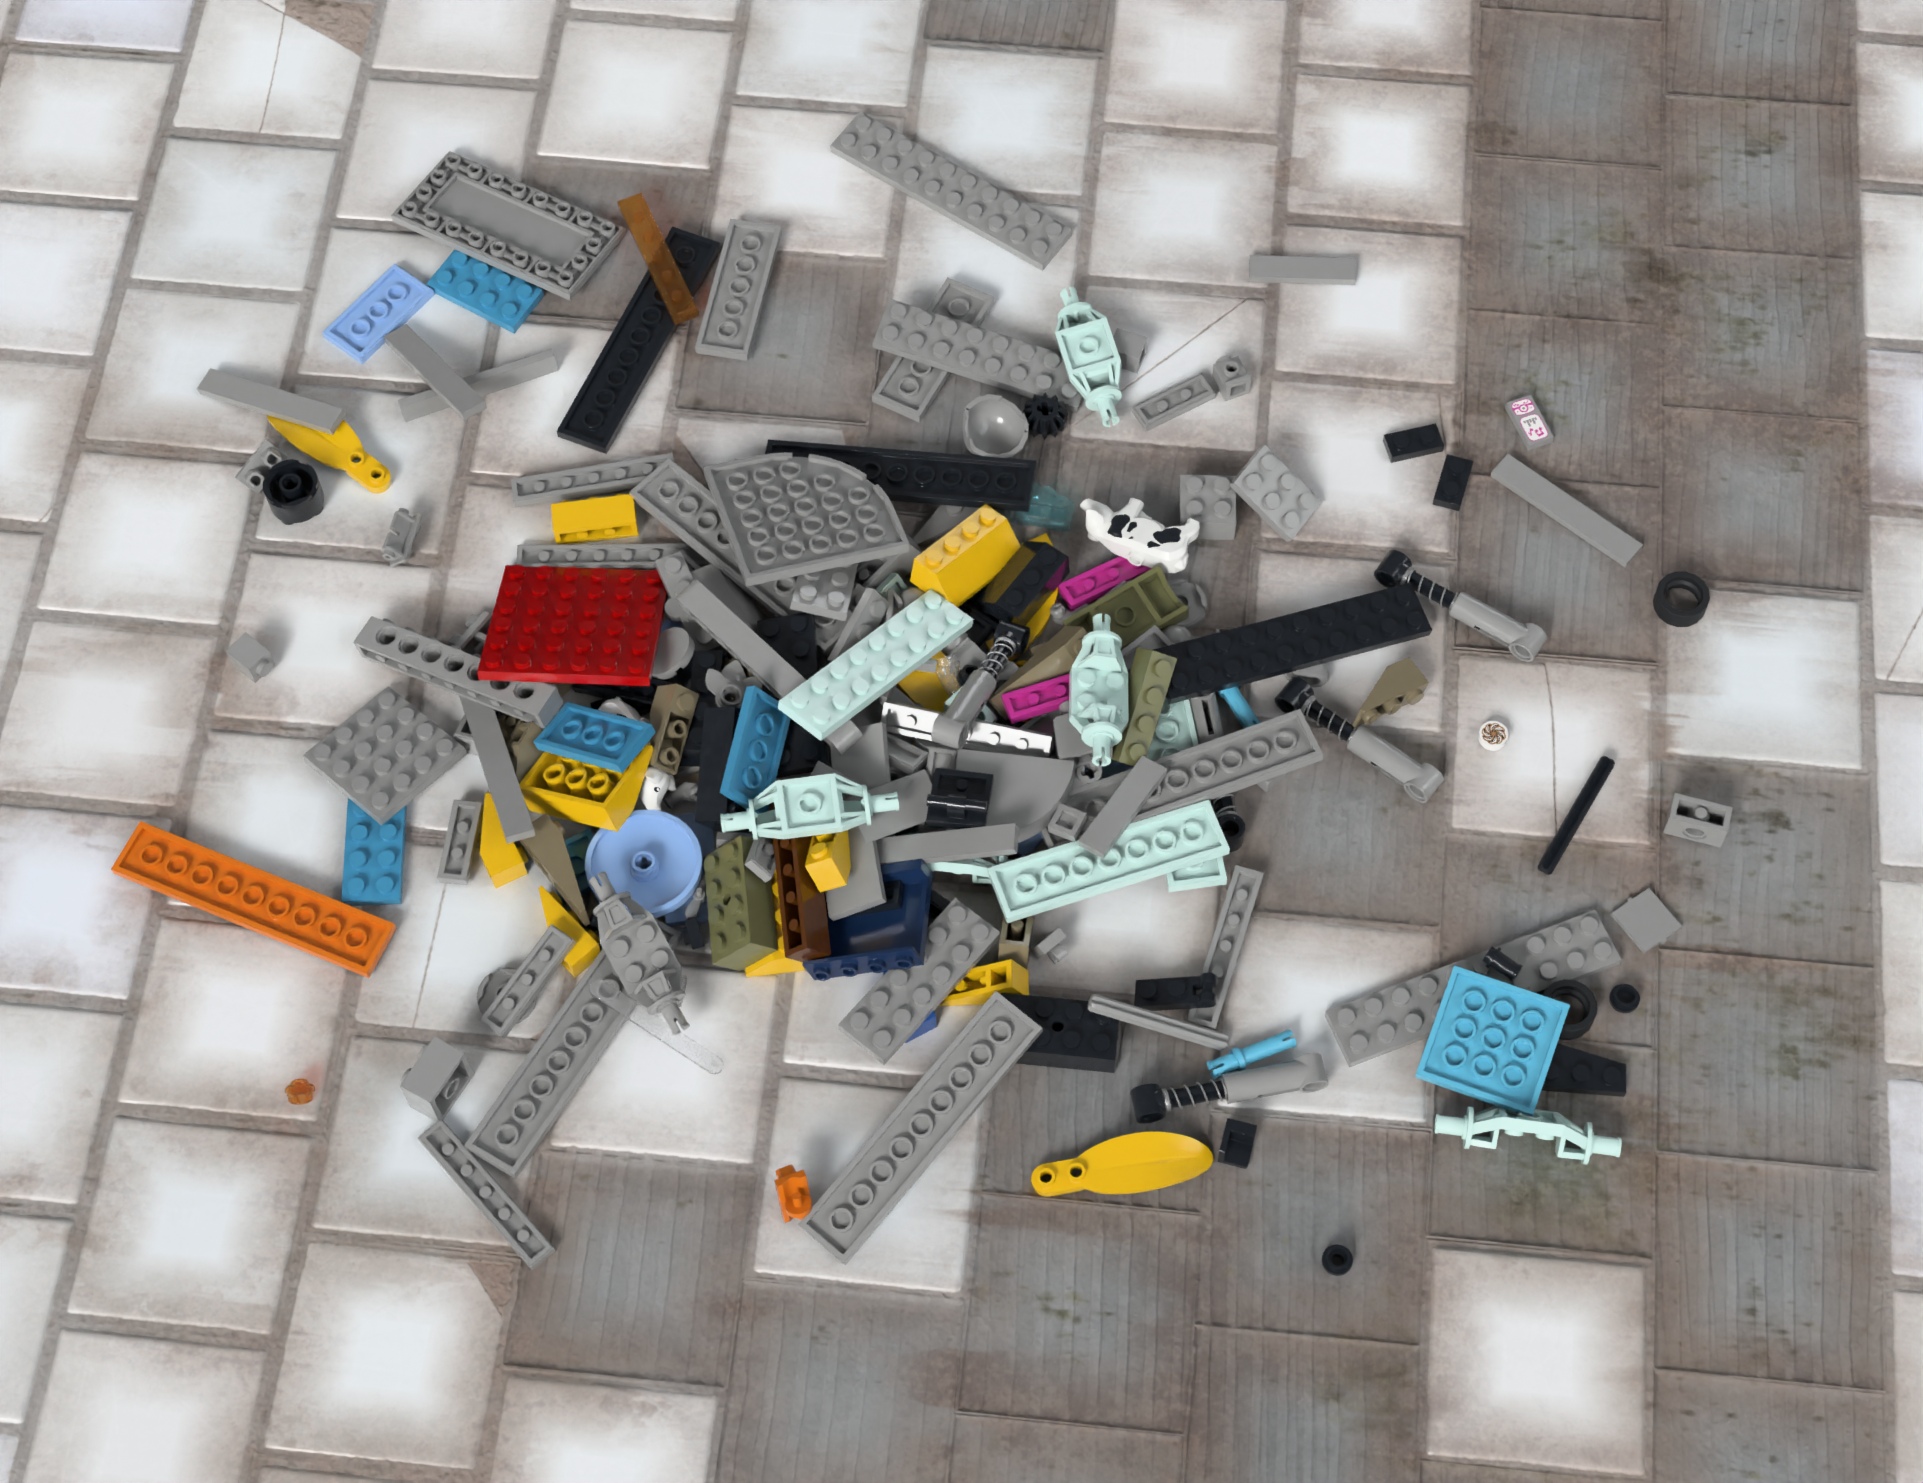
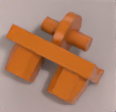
(793, 1193)

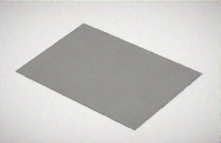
(913, 807)

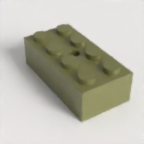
(738, 908)

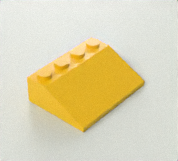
(583, 790)

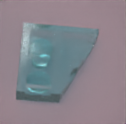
(1047, 510)

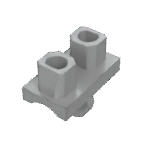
(259, 464)
(474, 638)

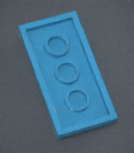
(485, 290)
(594, 737)
(755, 748)
(373, 858)

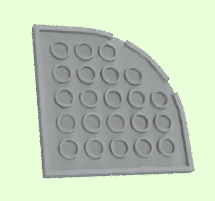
(801, 515)

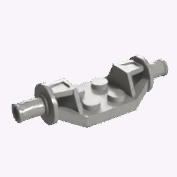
(639, 953)

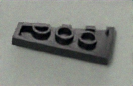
(1584, 1073)

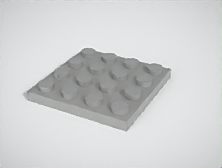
(384, 755)

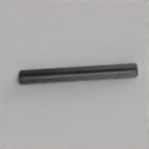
(1576, 815)

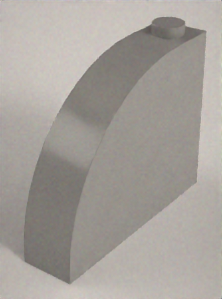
(1023, 788)

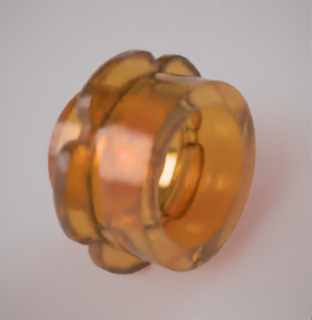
(300, 1092)

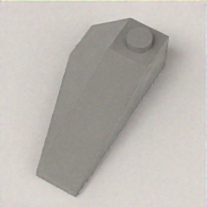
(729, 595)

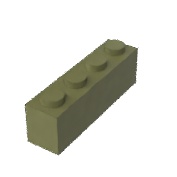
(1146, 694)

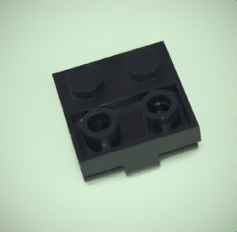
(959, 799)

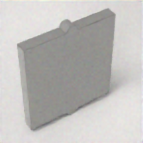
(1646, 920)

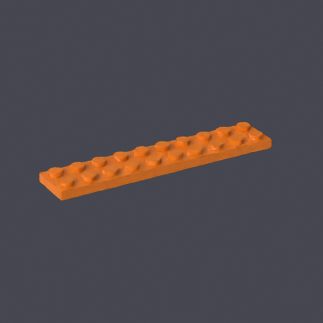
(254, 899)

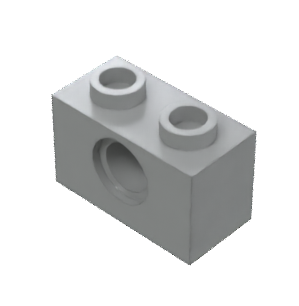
(1697, 820)

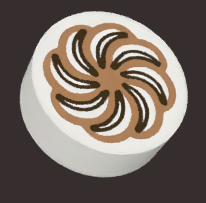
(1493, 735)

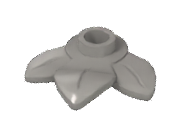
(730, 683)

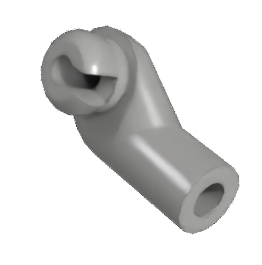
(1059, 613)
(683, 792)

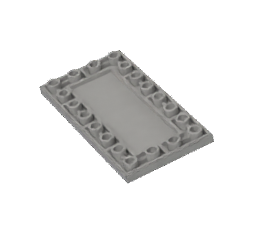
(509, 225)

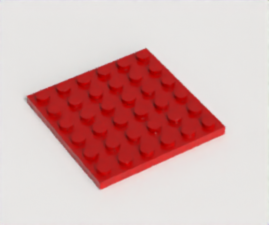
(574, 626)

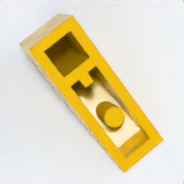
(985, 980)

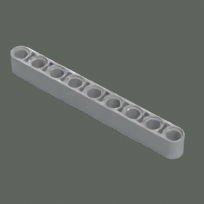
(753, 652)

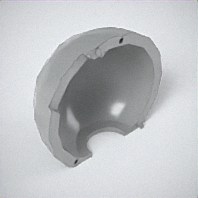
(994, 427)

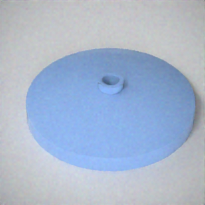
(650, 858)

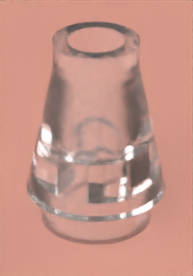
(947, 671)

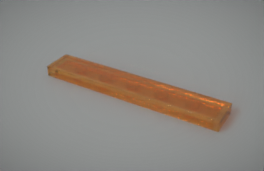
(658, 258)

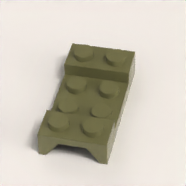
(1135, 607)

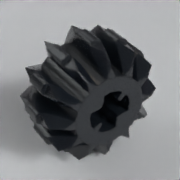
(1045, 415)

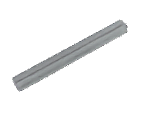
(1157, 1022)

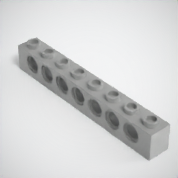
(454, 671)

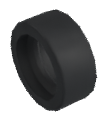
(1688, 582)
(1585, 996)

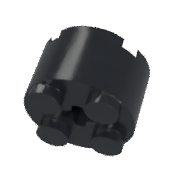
(293, 491)

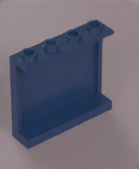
(882, 938)

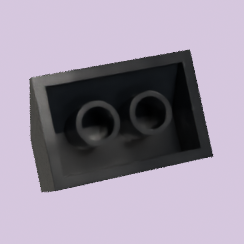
(1025, 582)

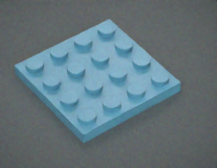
(1492, 1041)

